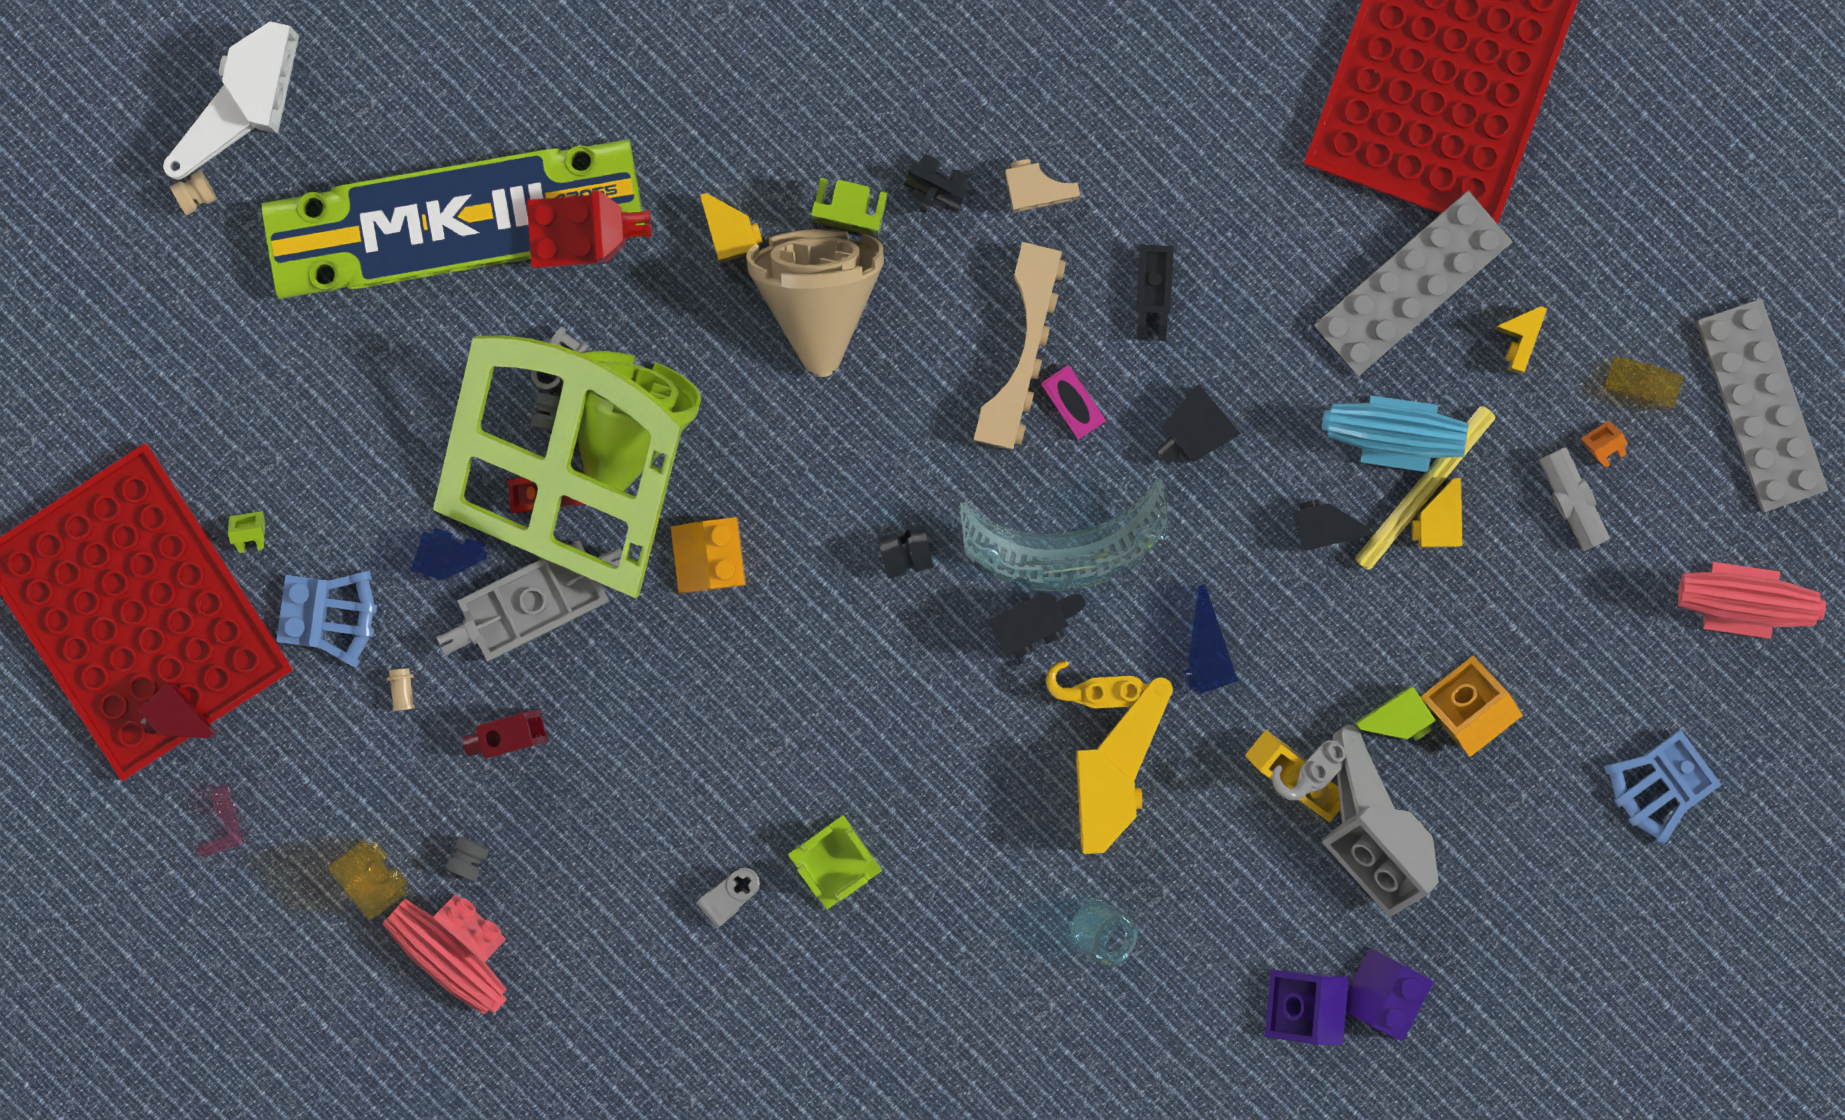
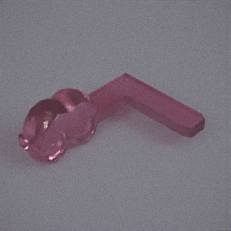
(227, 811)

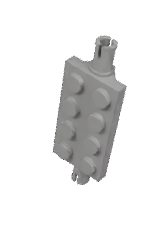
(525, 606)

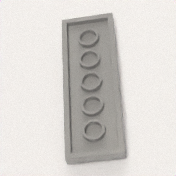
(1413, 283)
(1762, 405)

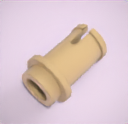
(401, 689)

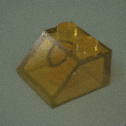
(369, 879)

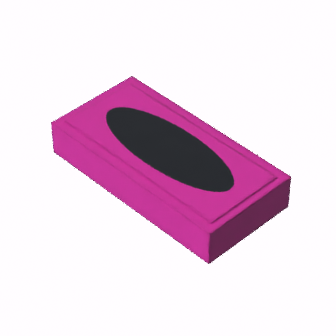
(1073, 402)

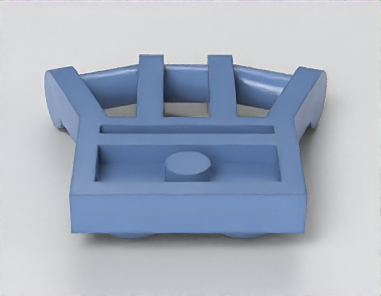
(305, 612)
(1680, 770)

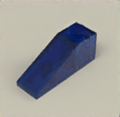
(1207, 652)

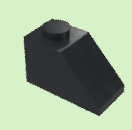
(1325, 525)

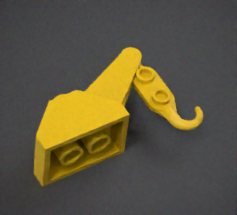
(1108, 773)

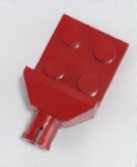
(580, 230)

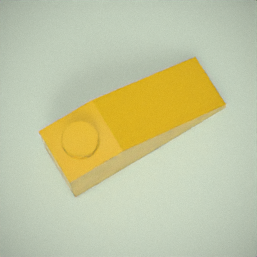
(1271, 752)

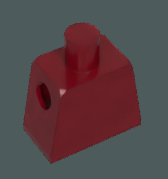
(515, 732)

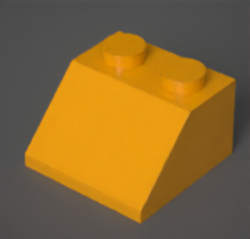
(708, 555)
(1471, 706)

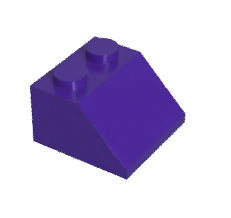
(1387, 994)
(1306, 1007)

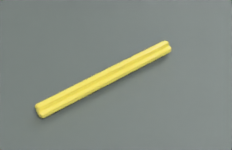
(1420, 494)

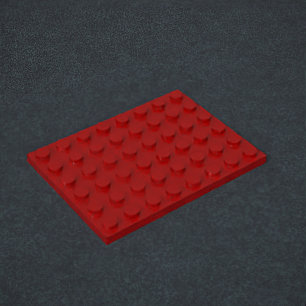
(1439, 97)
(133, 597)

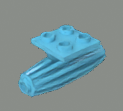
(1396, 432)

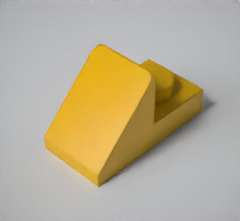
(1526, 329)

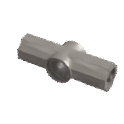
(1574, 499)

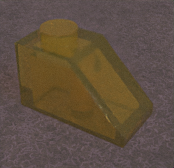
(1644, 382)

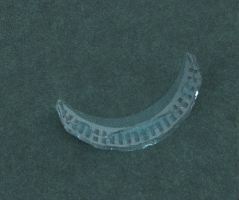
(1068, 558)

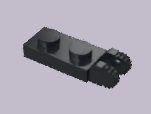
(1154, 287)

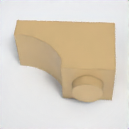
(1033, 189)

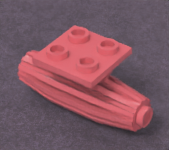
(1748, 600)
(452, 949)

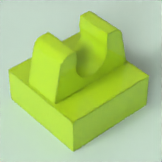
(247, 528)

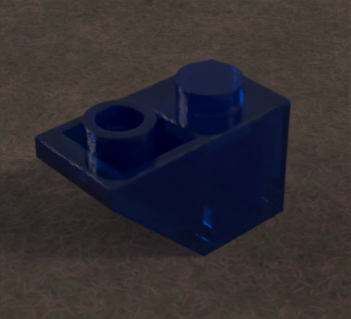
(445, 558)

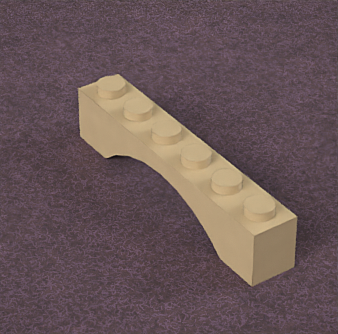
(1035, 278)

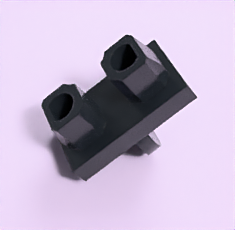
(933, 189)

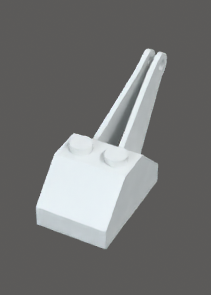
(252, 97)

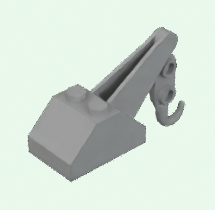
(1375, 842)

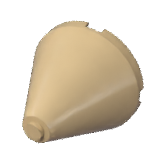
(817, 289)

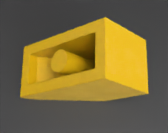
(729, 229)
(1440, 519)

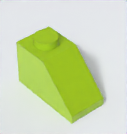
(1399, 717)

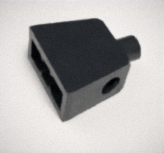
(1195, 428)

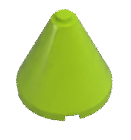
(613, 442)

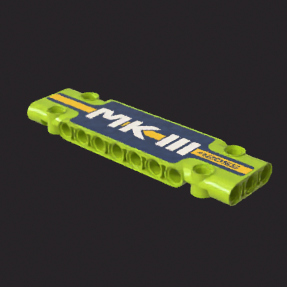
(433, 218)

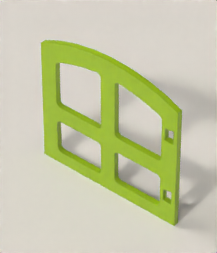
(554, 472)

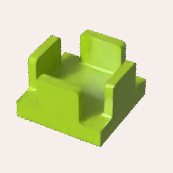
(848, 208)
(835, 862)

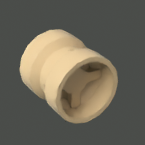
(193, 192)

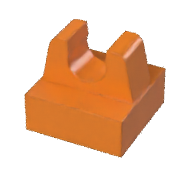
(1604, 442)

